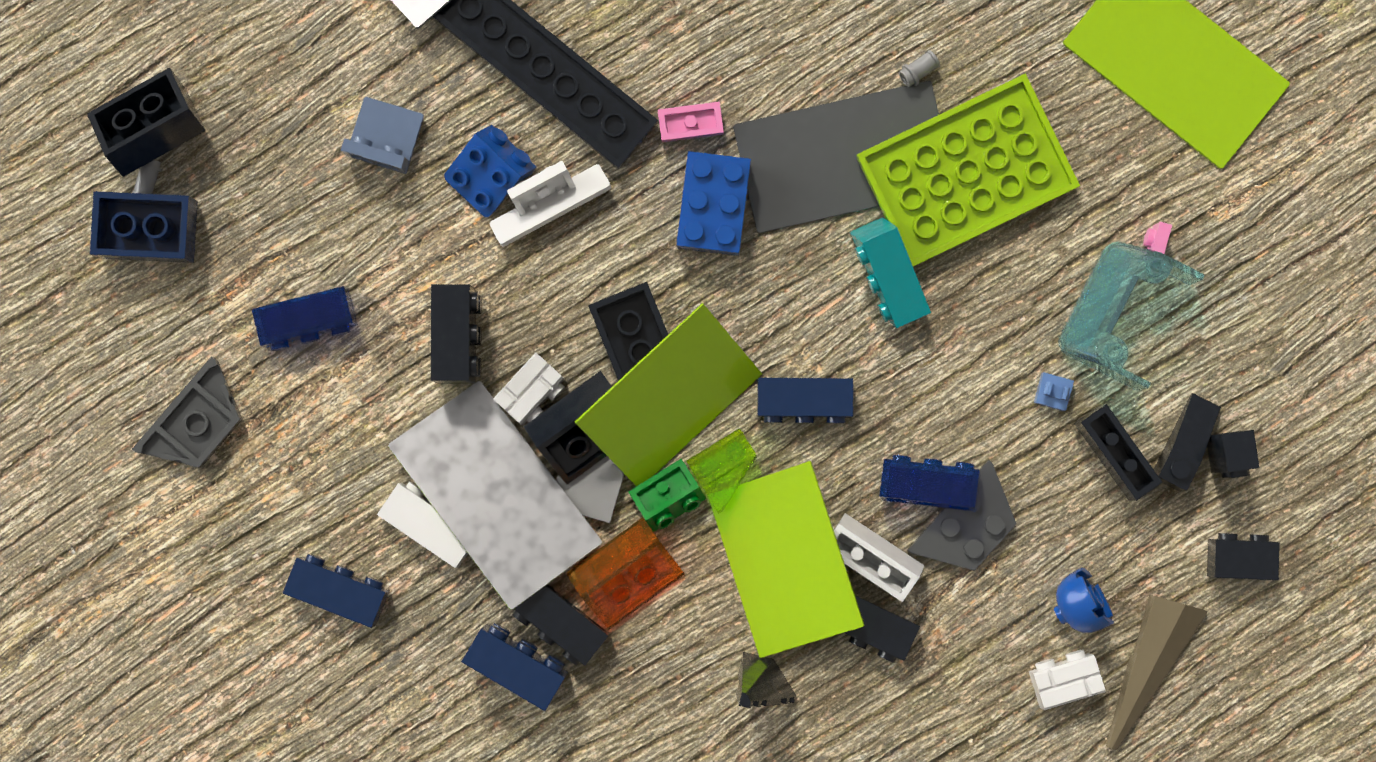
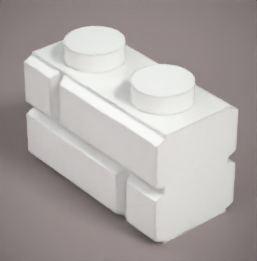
(530, 389)
(1066, 680)

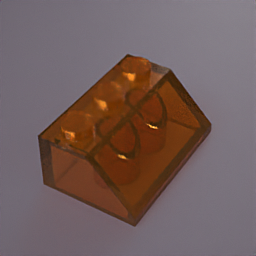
(625, 573)

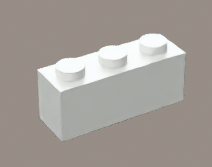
(420, 521)
(877, 558)

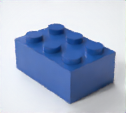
(713, 203)

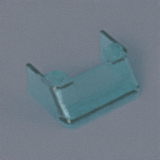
(1102, 300)

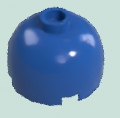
(1082, 603)

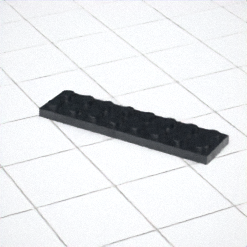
(550, 75)

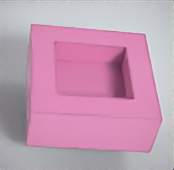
(1157, 237)

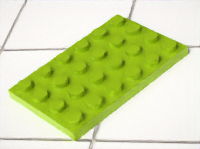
(968, 169)

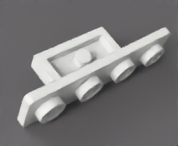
(547, 198)

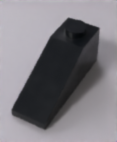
(1187, 443)

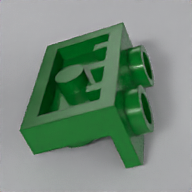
(667, 495)

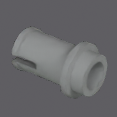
(919, 68)
(147, 177)

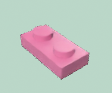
(690, 122)

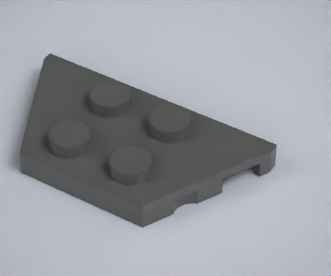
(194, 421)
(969, 536)

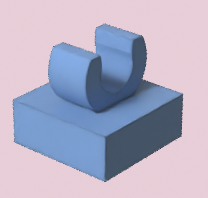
(1053, 391)

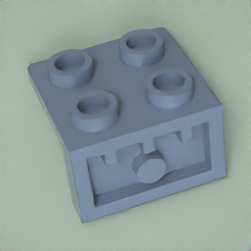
(384, 135)

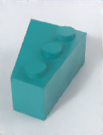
(890, 272)

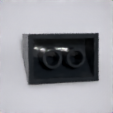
(561, 439)

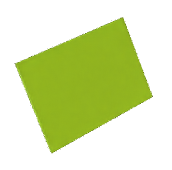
(669, 396)
(787, 561)

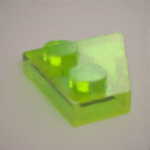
(723, 467)

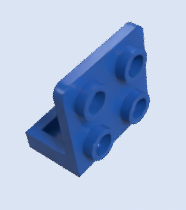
(488, 169)

